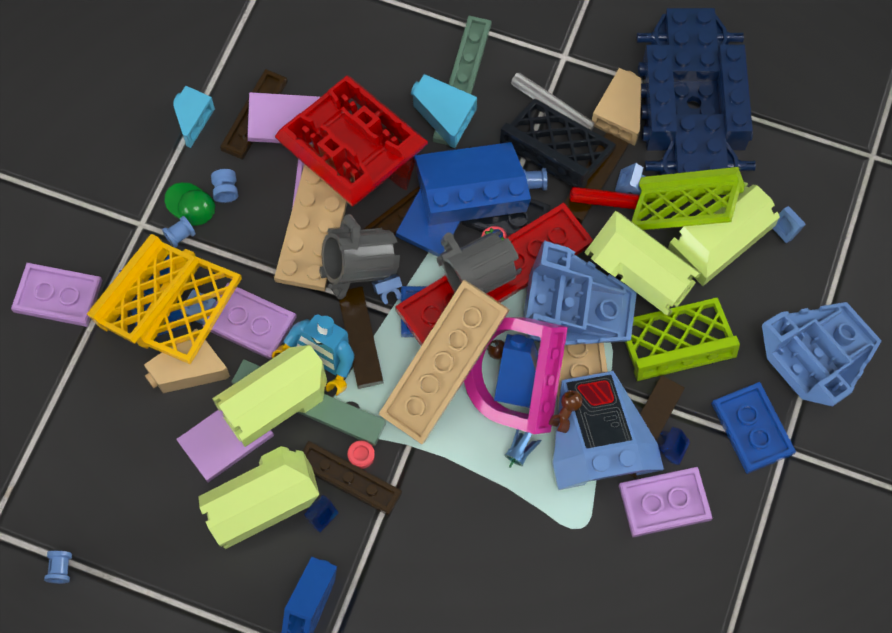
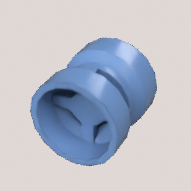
(224, 183)

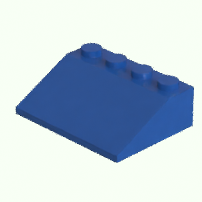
(472, 183)

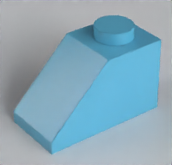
(193, 112)

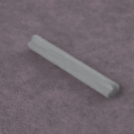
(537, 92)

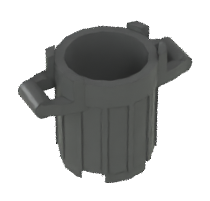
(357, 255)
(483, 262)

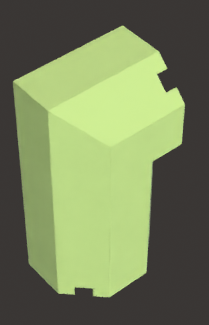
(715, 246)
(642, 262)
(273, 393)
(260, 497)

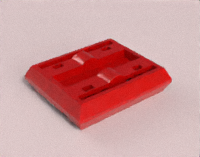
(349, 142)

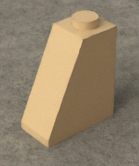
(620, 107)
(173, 374)

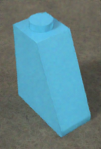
(444, 107)

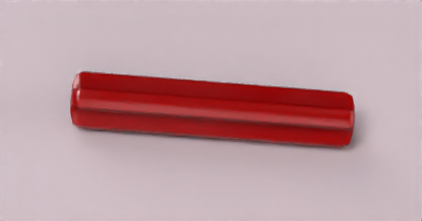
(604, 198)

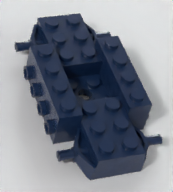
(694, 63)

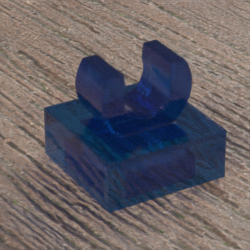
(674, 445)
(321, 513)

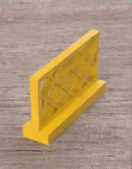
(134, 281)
(157, 325)

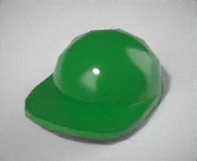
(191, 202)

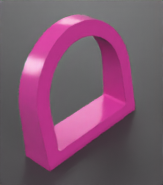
(545, 383)

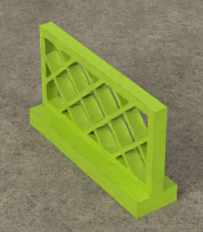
(685, 188)
(689, 355)

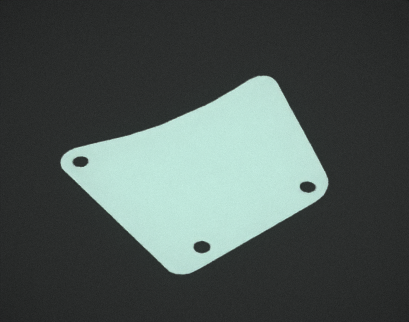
(466, 433)

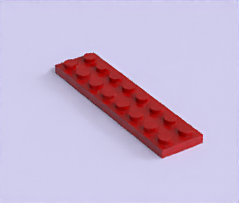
(556, 226)

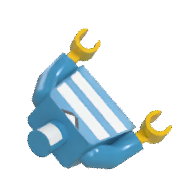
(328, 342)

